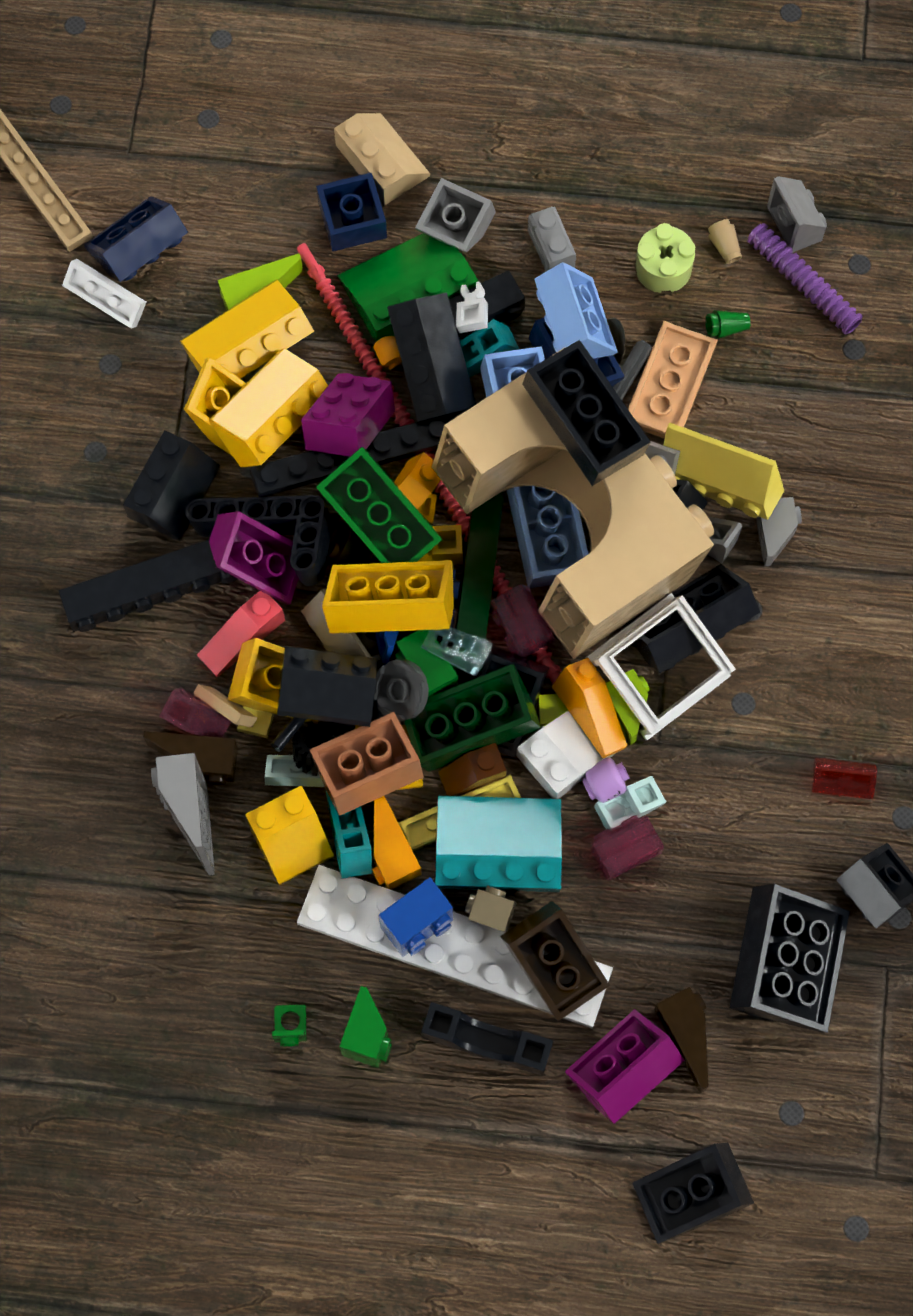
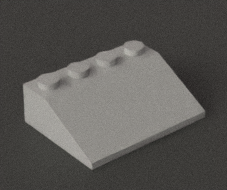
(185, 795)

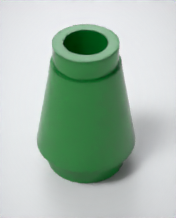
(726, 323)

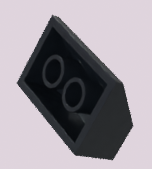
(168, 484)
(327, 686)

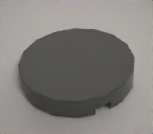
(401, 689)

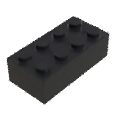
(585, 412)

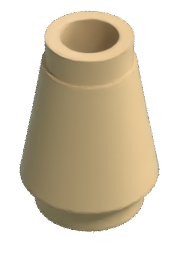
(725, 240)

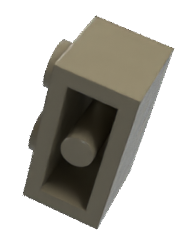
(491, 908)

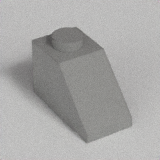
(778, 529)

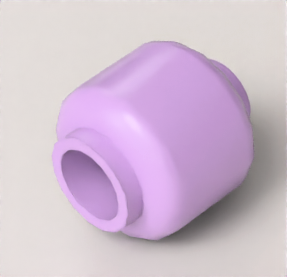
(606, 780)

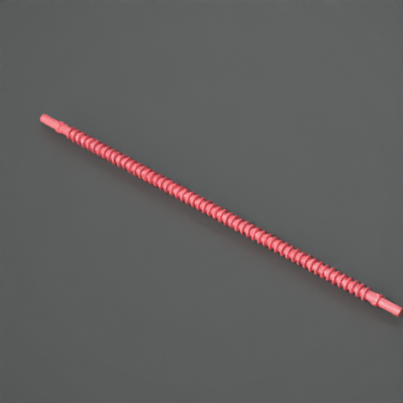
(370, 363)

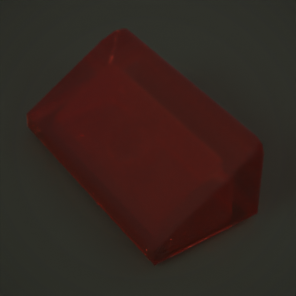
(844, 778)

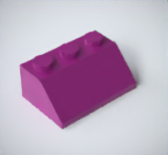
(254, 555)
(625, 1065)

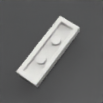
(104, 293)

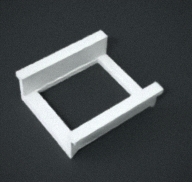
(604, 657)

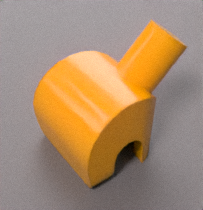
(387, 352)

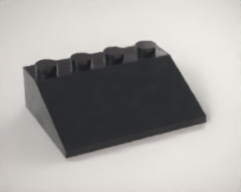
(789, 958)

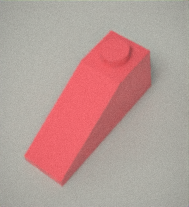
(252, 620)

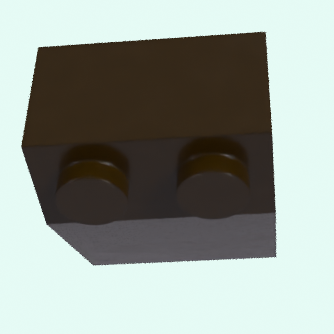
(555, 960)

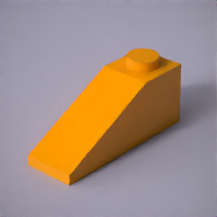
(417, 479)
(591, 706)
(392, 852)

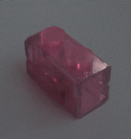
(522, 621)
(626, 847)

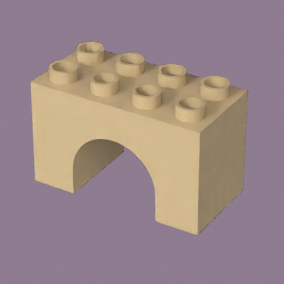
(636, 523)

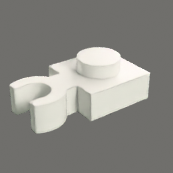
(472, 312)

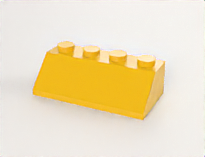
(250, 332)
(268, 408)
(389, 597)

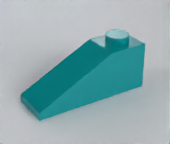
(486, 341)
(350, 841)

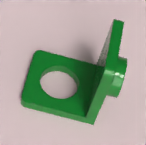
(289, 1037)

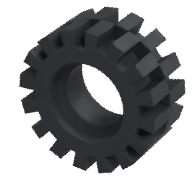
(310, 737)

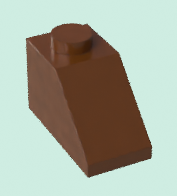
(473, 771)

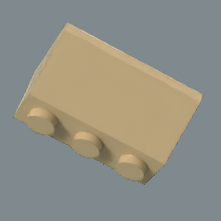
(376, 147)

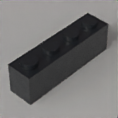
(503, 299)

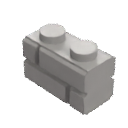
(550, 238)

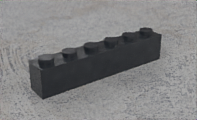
(142, 586)

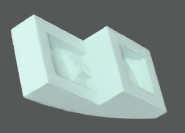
(638, 800)

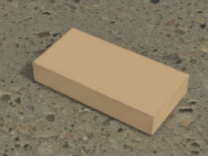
(228, 709)

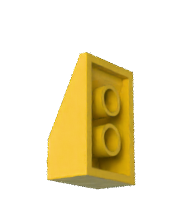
(211, 391)
(258, 676)

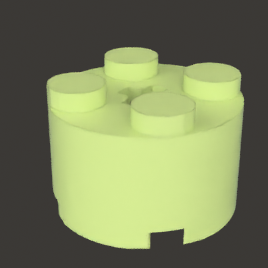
(665, 258)

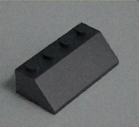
(432, 356)
(721, 604)

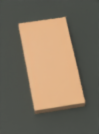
(671, 378)

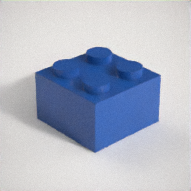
(417, 918)

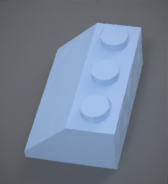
(574, 310)

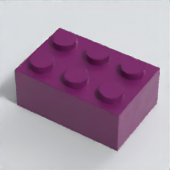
(348, 414)

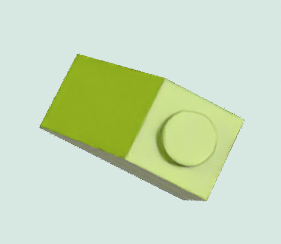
(627, 719)

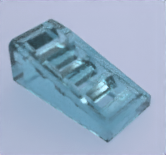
(461, 660)

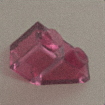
(194, 715)

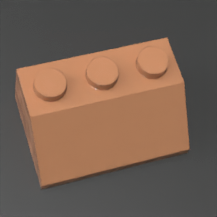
(367, 763)

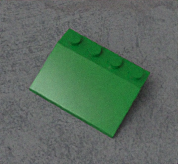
(403, 274)

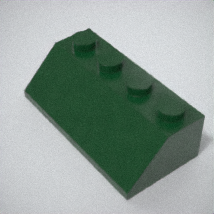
(472, 717)

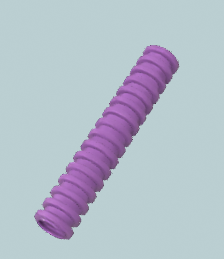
(804, 278)

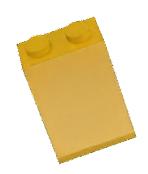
(289, 835)

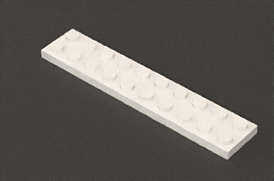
(464, 953)

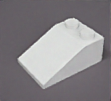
(559, 755)

